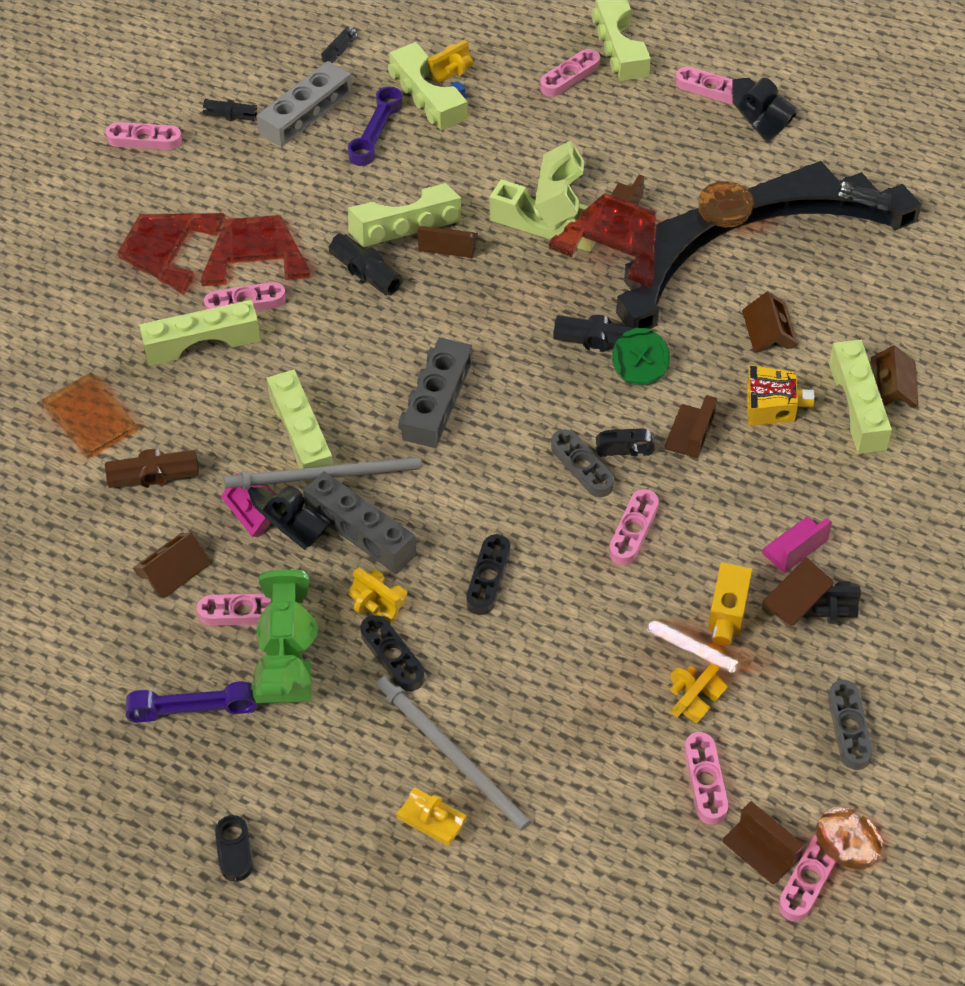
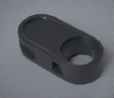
(622, 442)
(235, 854)

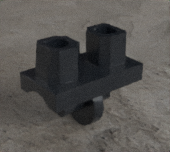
(838, 601)

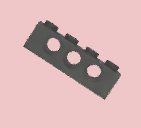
(436, 392)
(361, 522)

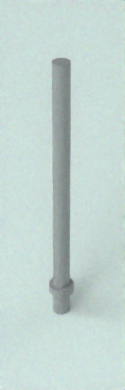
(246, 480)
(396, 696)

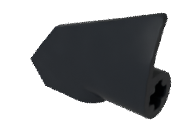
(762, 106)
(287, 515)

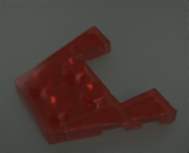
(618, 226)
(157, 239)
(250, 241)

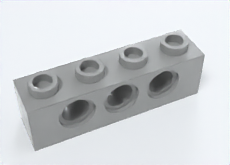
(304, 103)

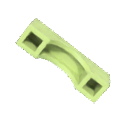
(628, 56)
(442, 104)
(554, 196)
(515, 208)
(378, 223)
(169, 337)
(867, 413)
(299, 420)

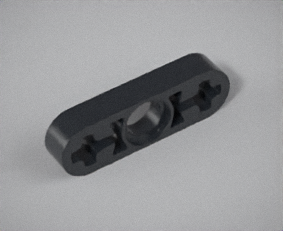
(484, 563)
(392, 640)

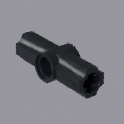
(365, 264)
(593, 333)

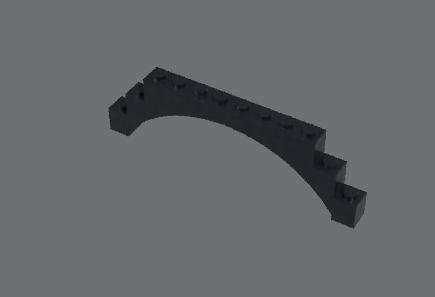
(798, 192)

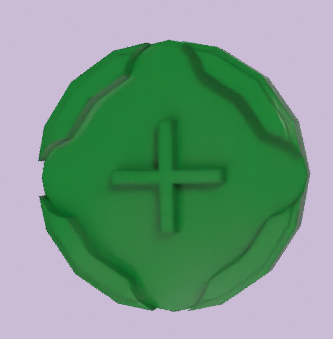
(640, 356)

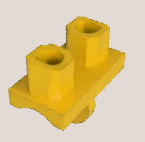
(450, 62)
(373, 595)
(690, 703)
(431, 816)

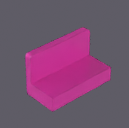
(241, 505)
(797, 543)

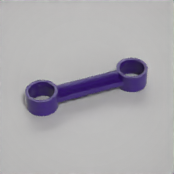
(375, 126)
(147, 705)

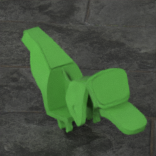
(283, 634)

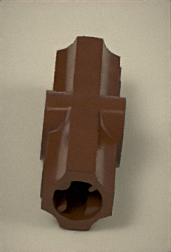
(151, 468)

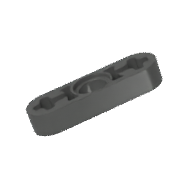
(581, 451)
(853, 712)

